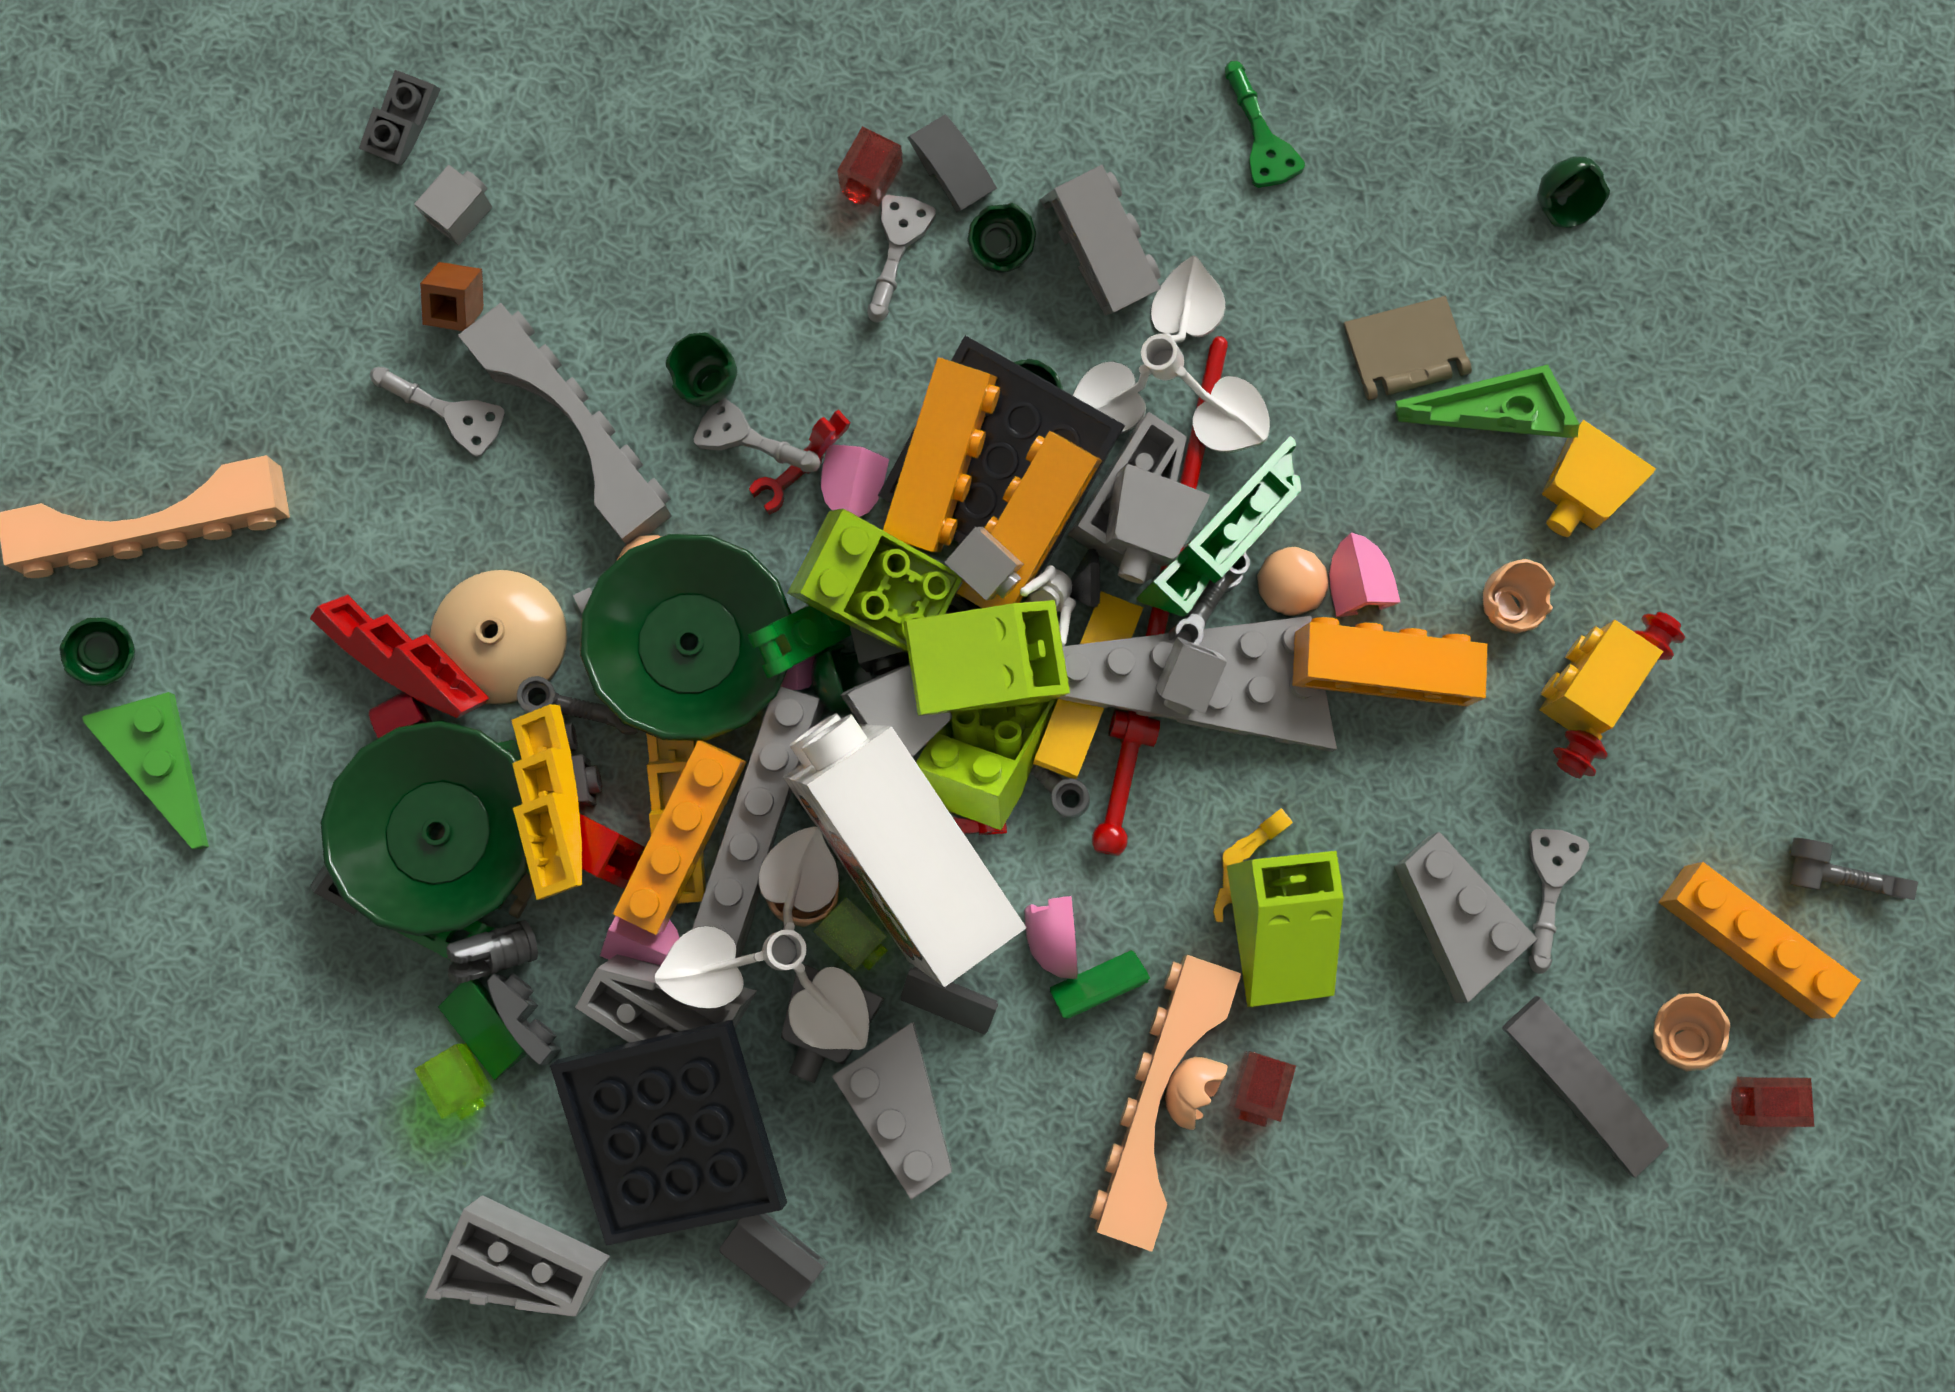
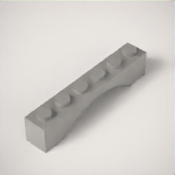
(512, 358)
(756, 817)

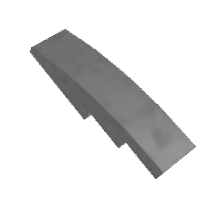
(1585, 1086)

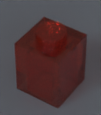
(869, 167)
(1262, 1088)
(1773, 1101)

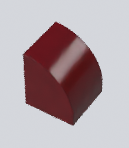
(397, 712)

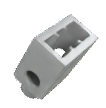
(1150, 519)
(892, 702)

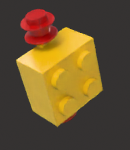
(1601, 682)

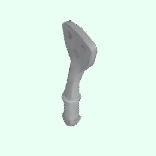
(898, 239)
(452, 412)
(742, 434)
(1552, 879)

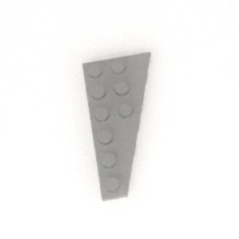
(1250, 698)

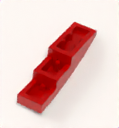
(410, 665)

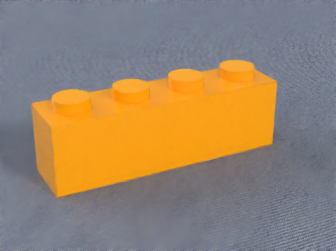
(940, 455)
(1038, 508)
(1389, 663)
(679, 837)
(1759, 941)

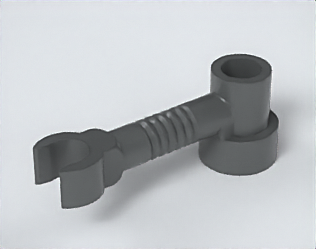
(1209, 599)
(597, 712)
(1061, 789)
(1814, 865)

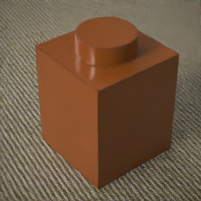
(452, 296)

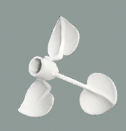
(1195, 305)
(706, 974)

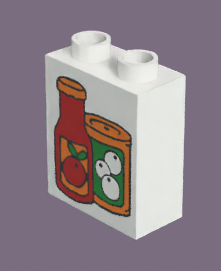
(901, 846)

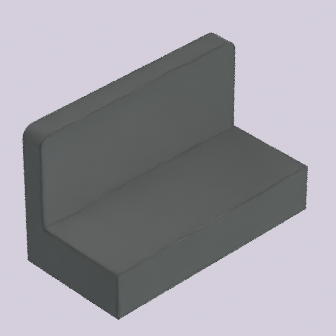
(773, 1257)

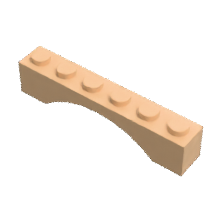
(233, 498)
(1134, 1199)

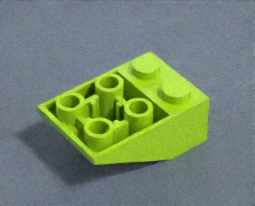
(871, 579)
(987, 658)
(985, 759)
(1287, 925)

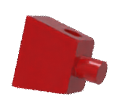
(608, 853)

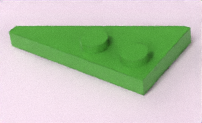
(1512, 403)
(153, 751)

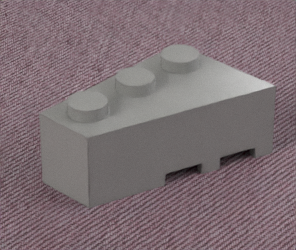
(1104, 239)
(1151, 447)
(1462, 917)
(635, 1008)
(898, 1109)
(516, 1262)

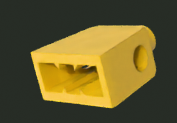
(1592, 480)

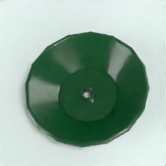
(647, 609)
(383, 821)

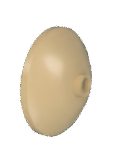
(528, 638)

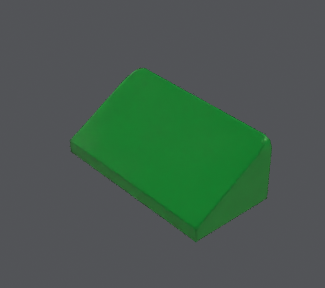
(1099, 984)
(481, 1027)

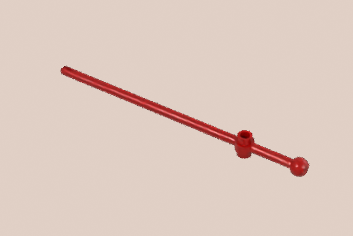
(1128, 726)

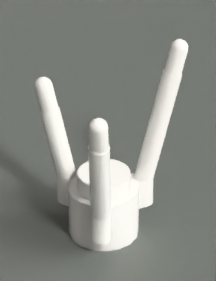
(1053, 586)

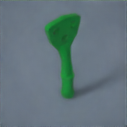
(1264, 140)

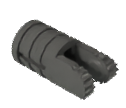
(491, 952)

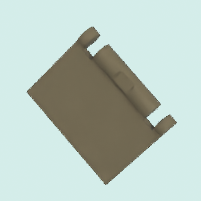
(1406, 347)

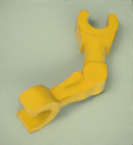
(1243, 850)

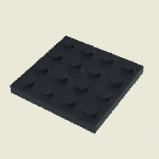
(1022, 413)
(669, 1133)

